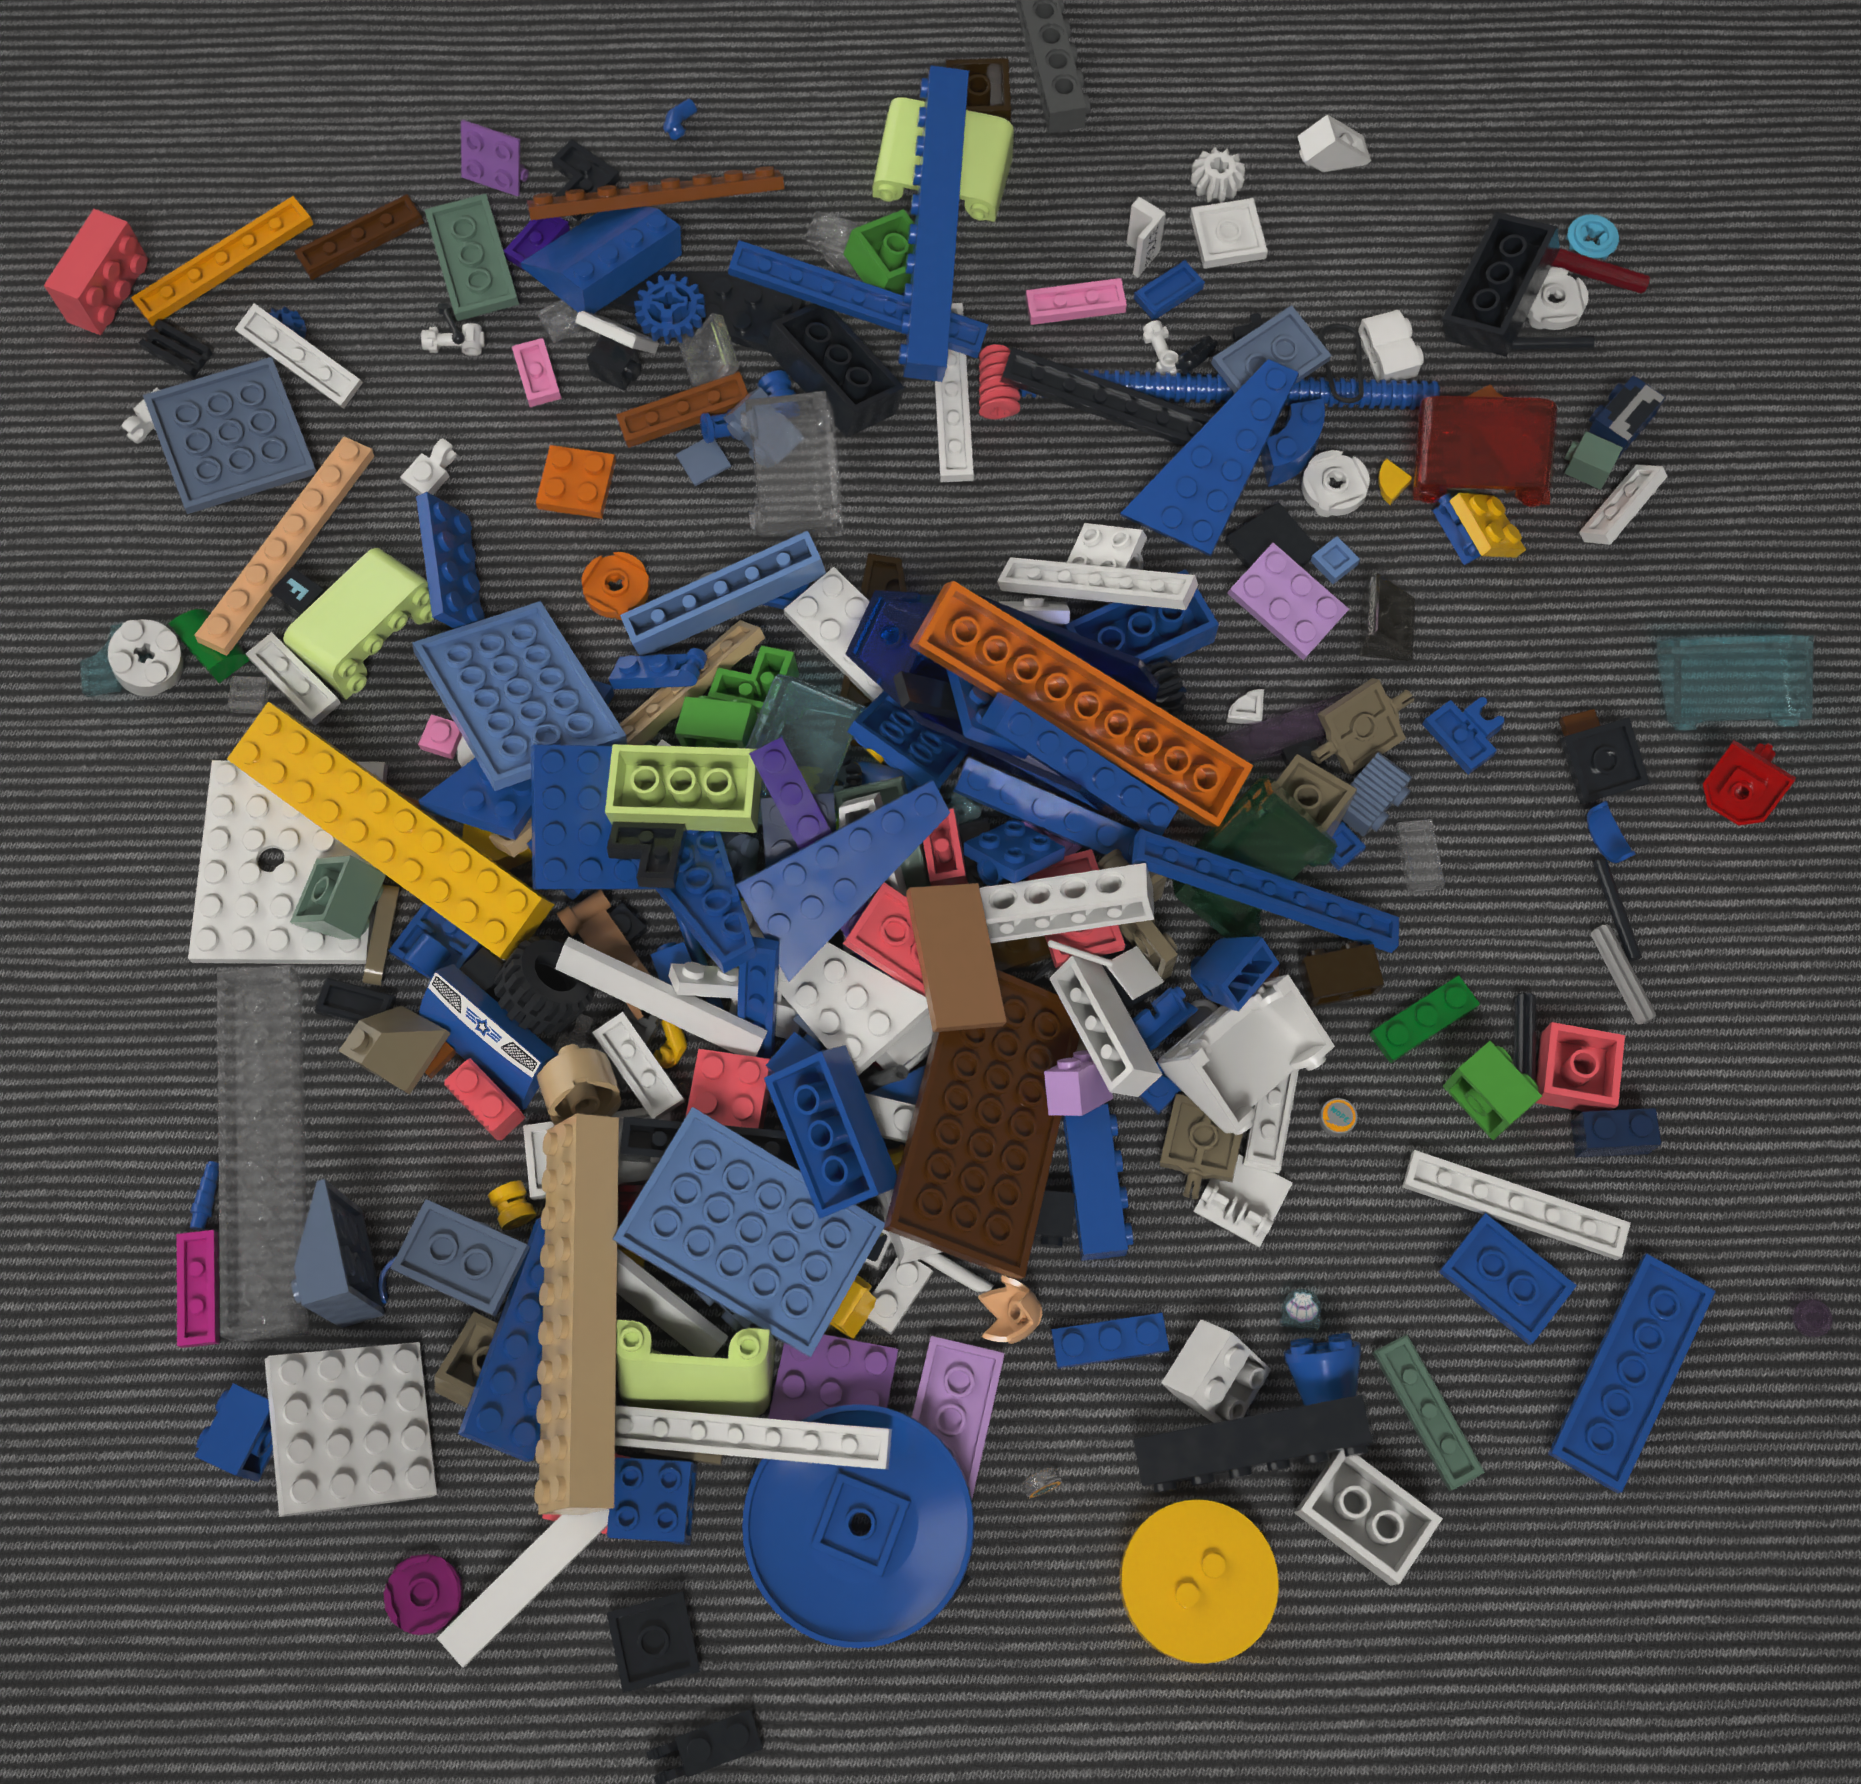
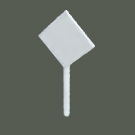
(1130, 968)

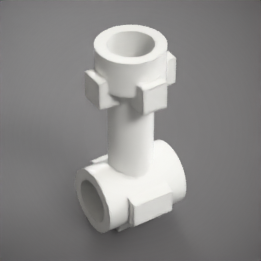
(1156, 334)
(472, 345)

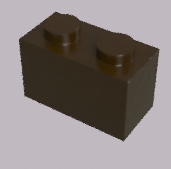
(1340, 974)

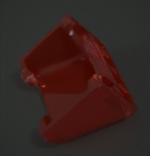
(1486, 446)

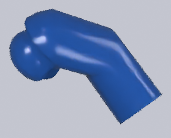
(677, 115)

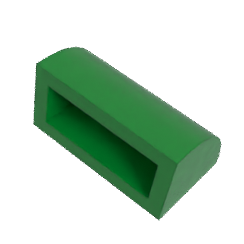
(215, 663)

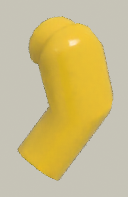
(673, 1047)

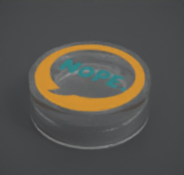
(1041, 1482)

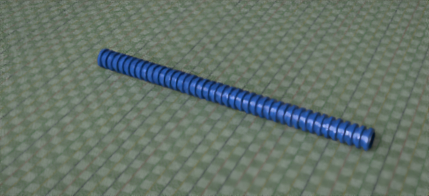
(1215, 388)

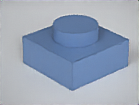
(1335, 560)

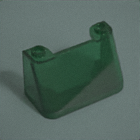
(1263, 832)

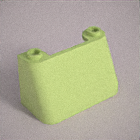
(984, 159)
(694, 1383)

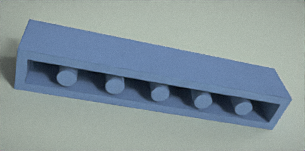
(723, 594)

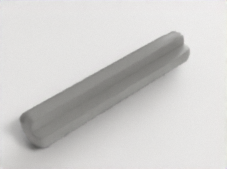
(1623, 974)

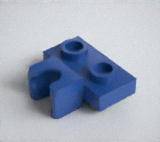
(1464, 733)

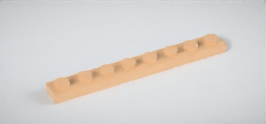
(284, 546)

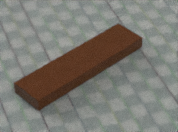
(359, 237)

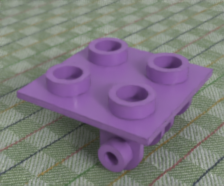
(491, 158)

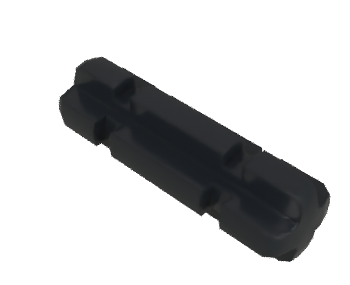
(1196, 354)

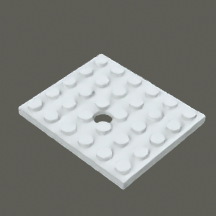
(247, 911)

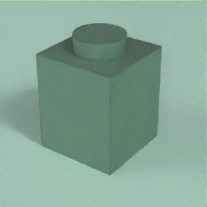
(1592, 459)

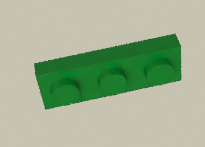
(1424, 1019)

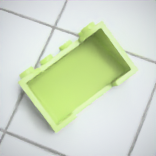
(357, 618)

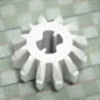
(1217, 175)

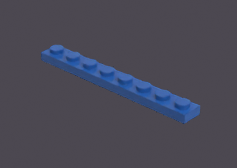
(842, 293)
(1266, 891)

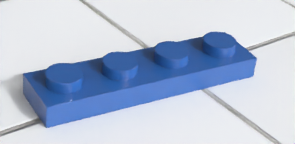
(759, 991)

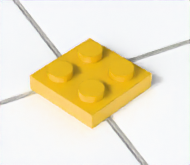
(1488, 525)

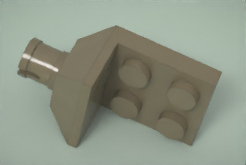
(1154, 945)

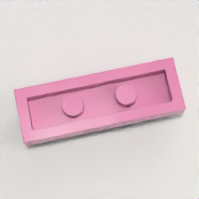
(1076, 301)

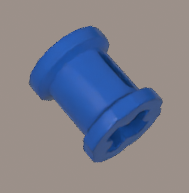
(714, 427)

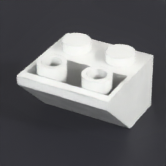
(1216, 1374)

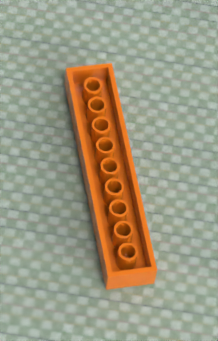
(1104, 715)

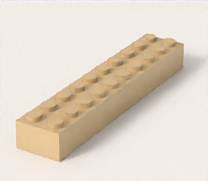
(578, 1317)

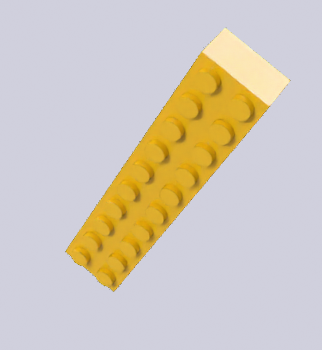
(390, 832)

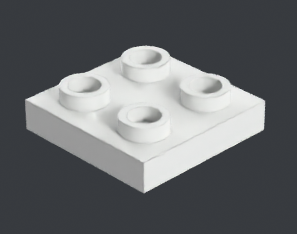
(1109, 547)

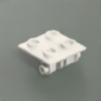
(1245, 1205)

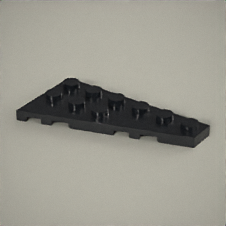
(744, 305)

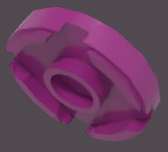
(423, 1594)

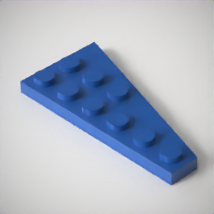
(1206, 478)
(472, 800)

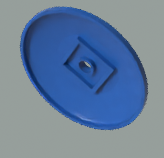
(851, 1585)

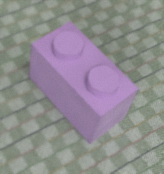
(1075, 1086)

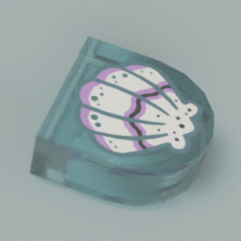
(1301, 1310)

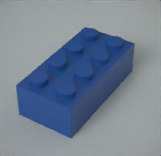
(1150, 631)

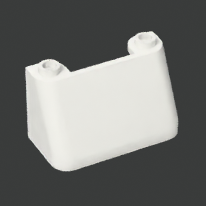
(1246, 1053)

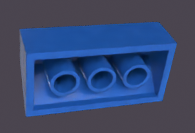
(832, 1131)

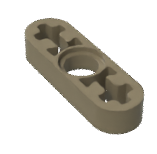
(381, 935)

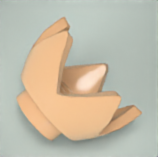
(1016, 1311)

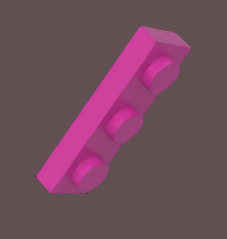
(197, 1289)

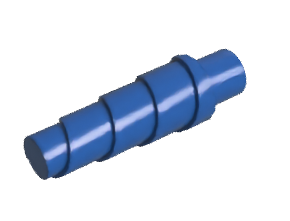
(204, 1197)

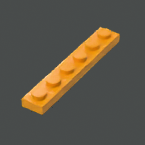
(222, 260)

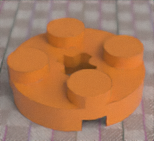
(612, 568)

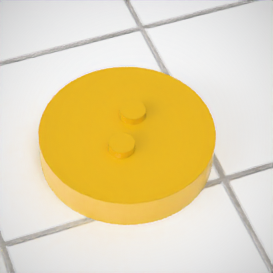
(1199, 1581)

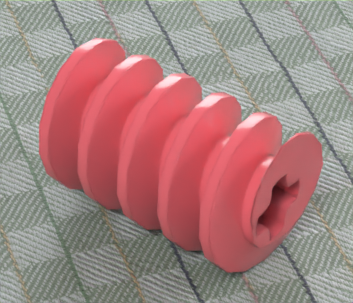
(996, 398)

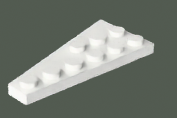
(849, 1002)

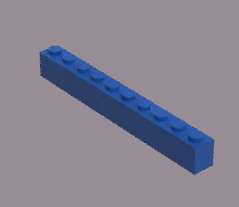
(935, 224)

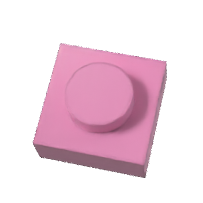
(440, 737)

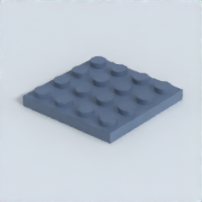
(229, 435)

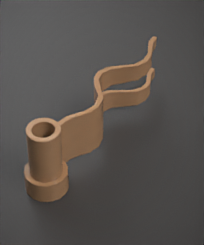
(600, 932)

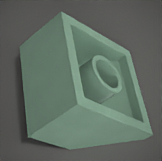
(339, 897)

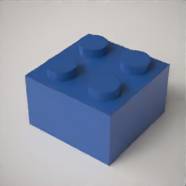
(239, 1434)

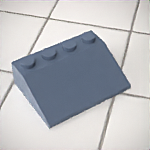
(336, 1261)

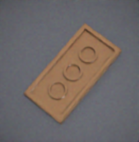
(955, 957)

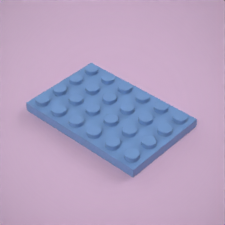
(515, 687)
(747, 1233)

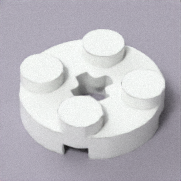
(1566, 312)
(1332, 500)

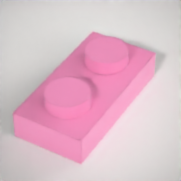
(536, 372)

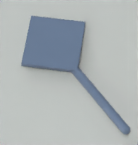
(703, 461)

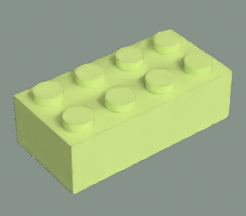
(684, 786)

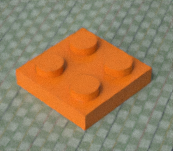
(576, 481)

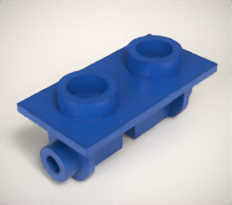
(1455, 530)
(1170, 1014)

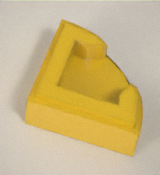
(1392, 481)

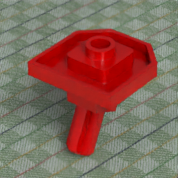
(1746, 784)

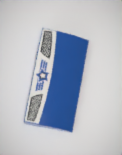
(486, 1034)

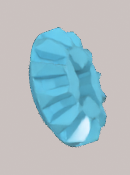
(1594, 227)

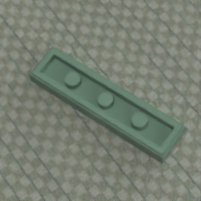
(1428, 1413)

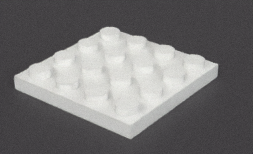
(349, 1428)

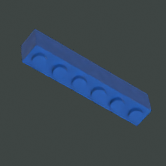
(1078, 764)

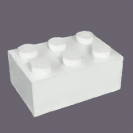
(1368, 1516)

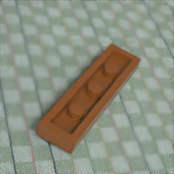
(681, 409)

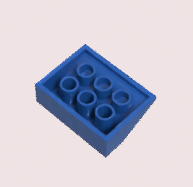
(606, 256)

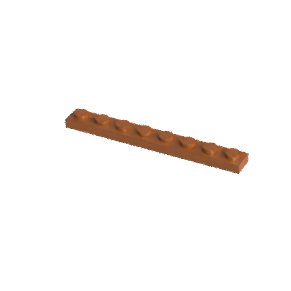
(642, 195)

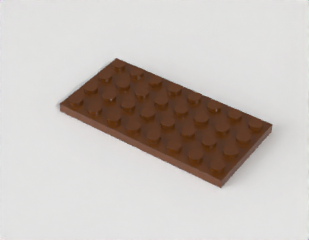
(984, 1134)

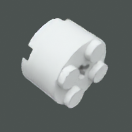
(140, 638)

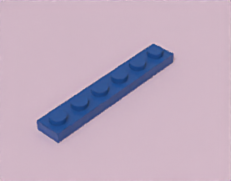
(1043, 810)

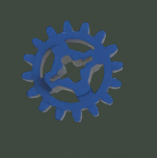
(669, 305)

